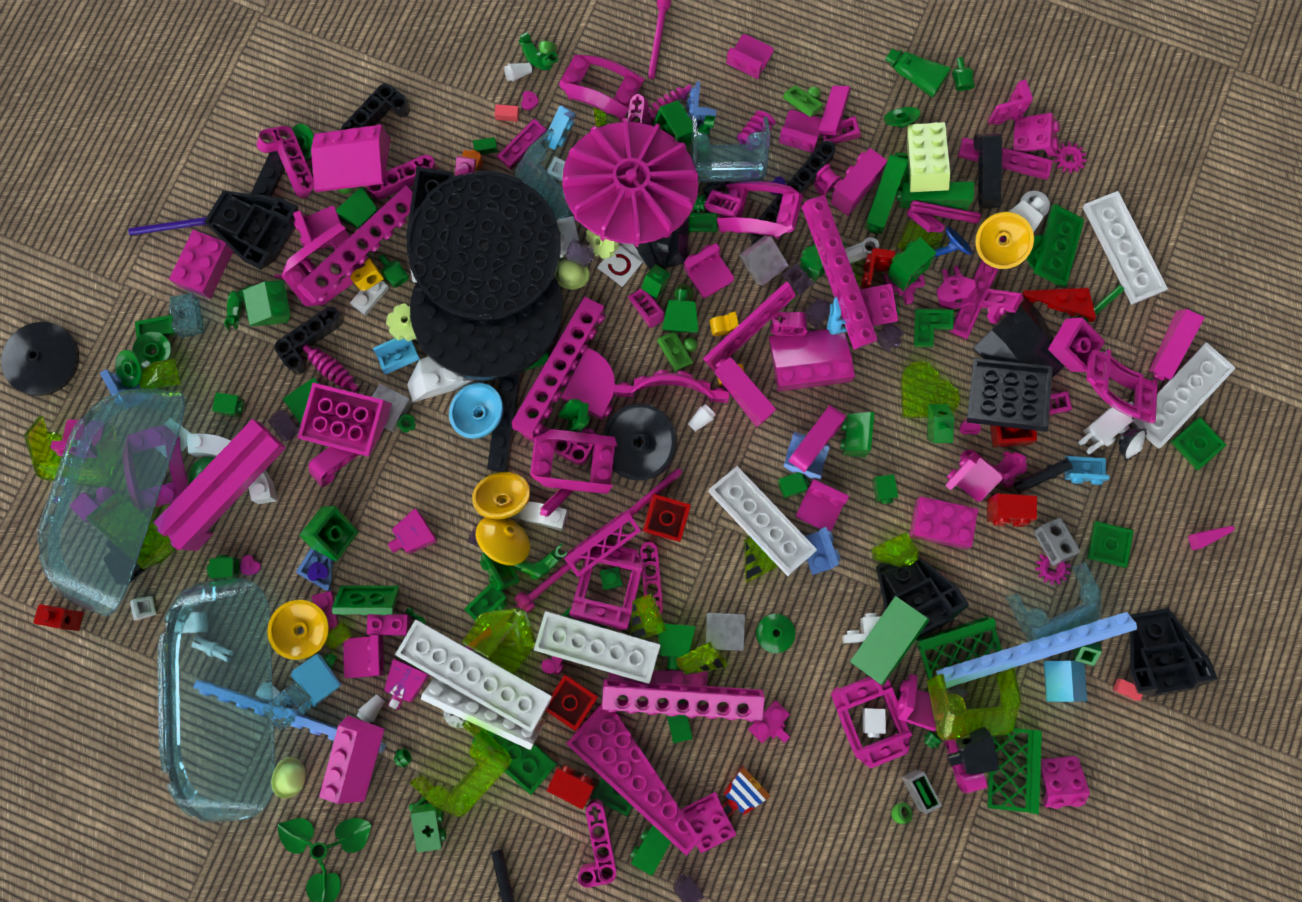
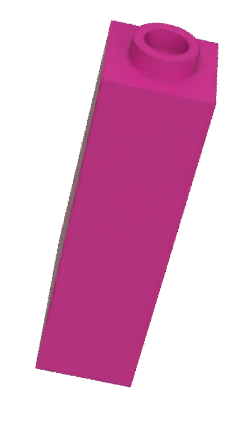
(1175, 343)
(744, 391)

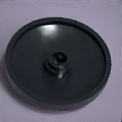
(40, 359)
(629, 428)

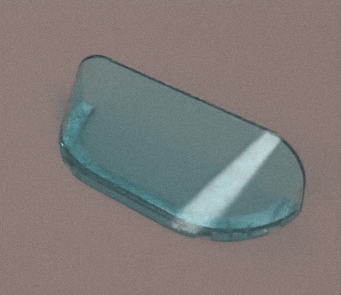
(107, 495)
(213, 700)

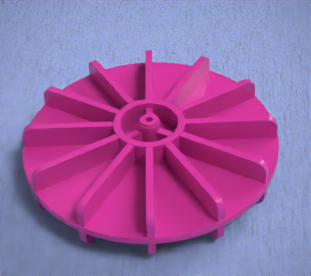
(630, 182)

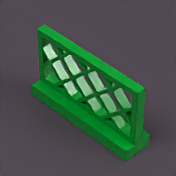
(954, 634)
(1032, 774)

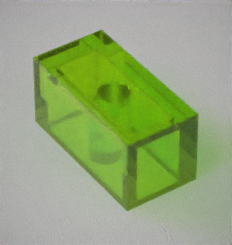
(600, 117)
(338, 635)

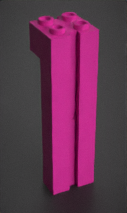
(218, 487)

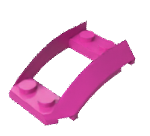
(619, 104)
(786, 217)
(294, 275)
(1102, 366)
(601, 462)
(171, 491)
(601, 612)
(861, 692)

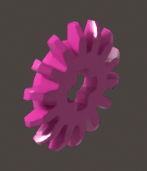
(1070, 150)
(1044, 565)

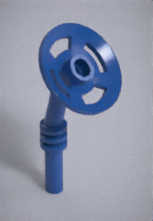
(956, 243)

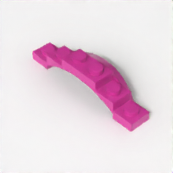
(680, 378)

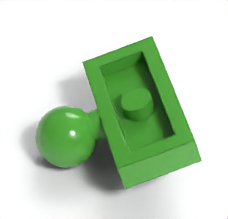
(804, 101)
(676, 351)

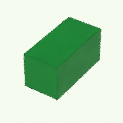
(485, 146)

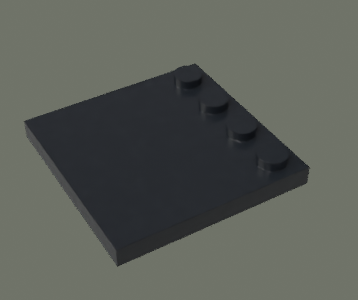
(1010, 394)

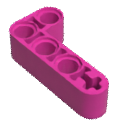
(401, 173)
(301, 181)
(817, 438)
(572, 447)
(325, 464)
(966, 782)
(598, 841)

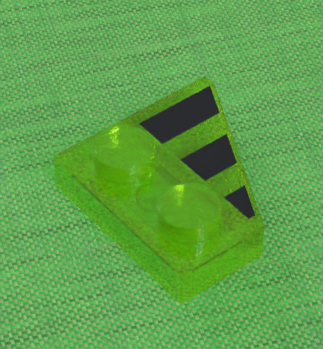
(756, 561)
(645, 618)
(701, 659)

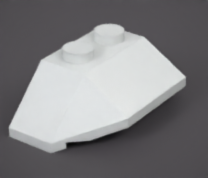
(432, 380)

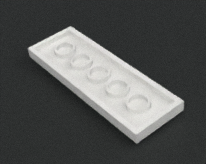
(1125, 247)
(1185, 393)
(762, 521)
(597, 647)
(457, 703)

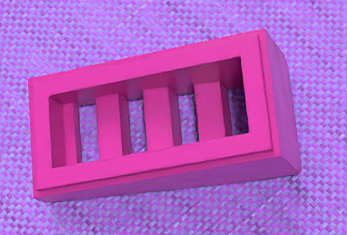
(847, 136)
(713, 199)
(654, 316)
(1066, 401)
(1202, 539)

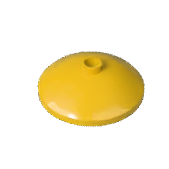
(1016, 246)
(501, 495)
(503, 540)
(284, 627)

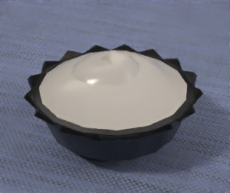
(1132, 442)

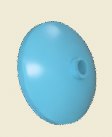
(469, 404)

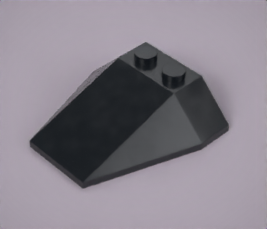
(253, 225)
(1020, 339)
(923, 590)
(1166, 656)

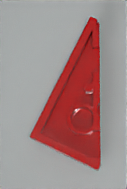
(1071, 300)

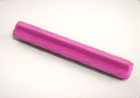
(944, 211)

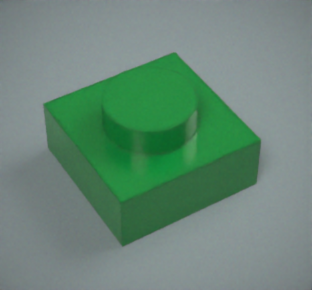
(611, 578)

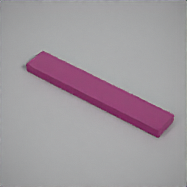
(968, 314)
(750, 325)

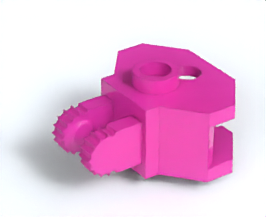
(956, 288)

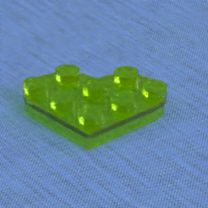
(922, 387)

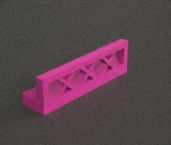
(598, 536)

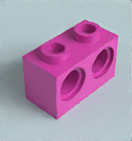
(388, 624)

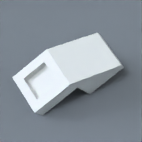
(867, 624)

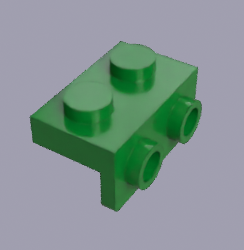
(576, 413)
(500, 575)
(487, 601)

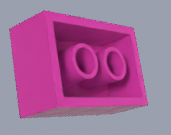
(858, 181)
(201, 264)
(943, 523)

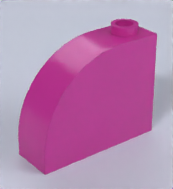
(592, 384)

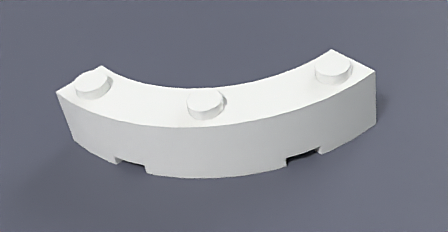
(208, 445)

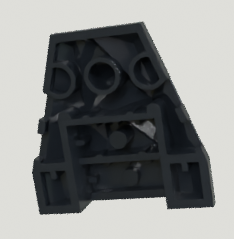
(666, 251)

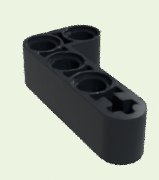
(384, 105)
(989, 169)
(311, 337)

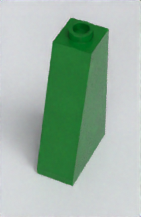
(885, 194)
(958, 196)

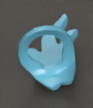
(834, 322)

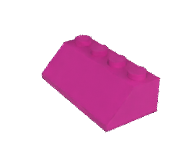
(351, 761)

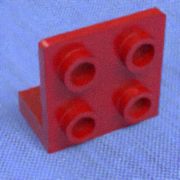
(879, 260)

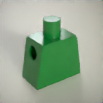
(357, 209)
(681, 314)
(940, 427)
(675, 642)

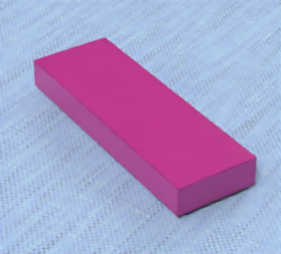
(834, 110)
(518, 146)

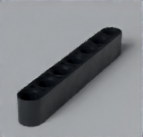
(806, 171)

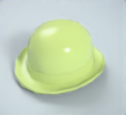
(571, 274)
(288, 777)

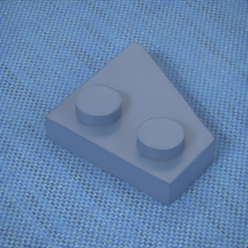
(314, 556)

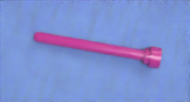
(663, 6)

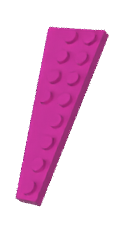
(617, 758)

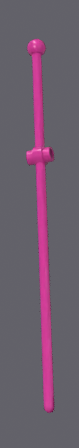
(526, 601)

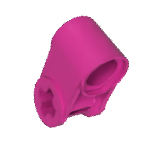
(825, 180)
(791, 324)

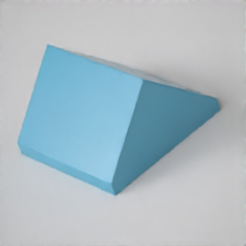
(316, 679)
(1065, 681)

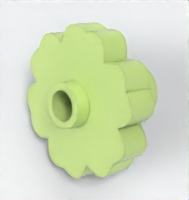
(603, 248)
(400, 323)

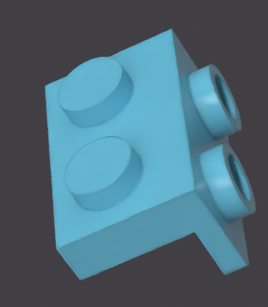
(561, 125)
(395, 354)
(1087, 469)

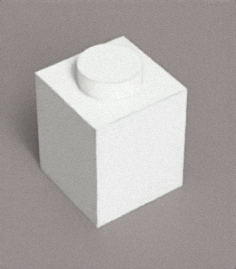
(873, 722)

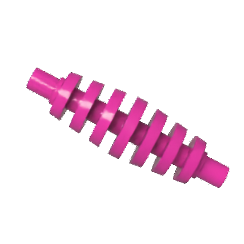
(680, 95)
(331, 368)

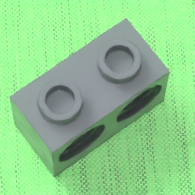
(1052, 543)

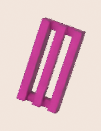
(926, 221)

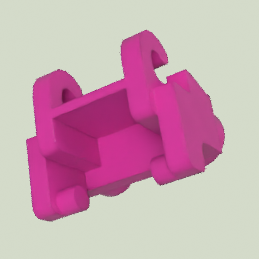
(1011, 467)

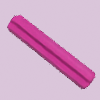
(549, 507)

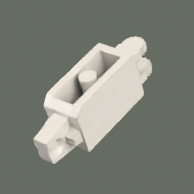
(1105, 428)

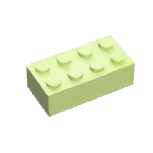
(928, 157)

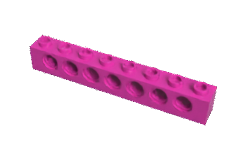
(839, 272)
(309, 285)
(531, 426)
(692, 693)

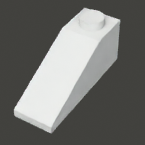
(532, 511)

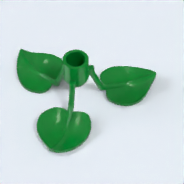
(295, 837)

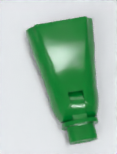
(922, 72)

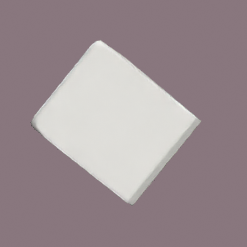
(142, 607)

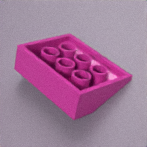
(349, 158)
(811, 360)
(343, 419)

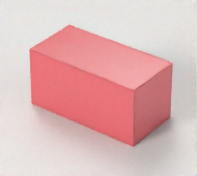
(506, 113)
(1127, 689)

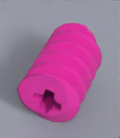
(755, 125)

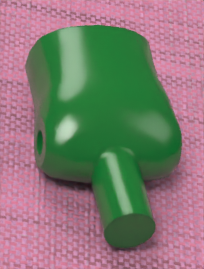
(963, 76)
(393, 271)

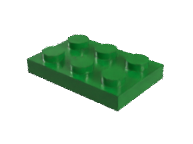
(366, 599)

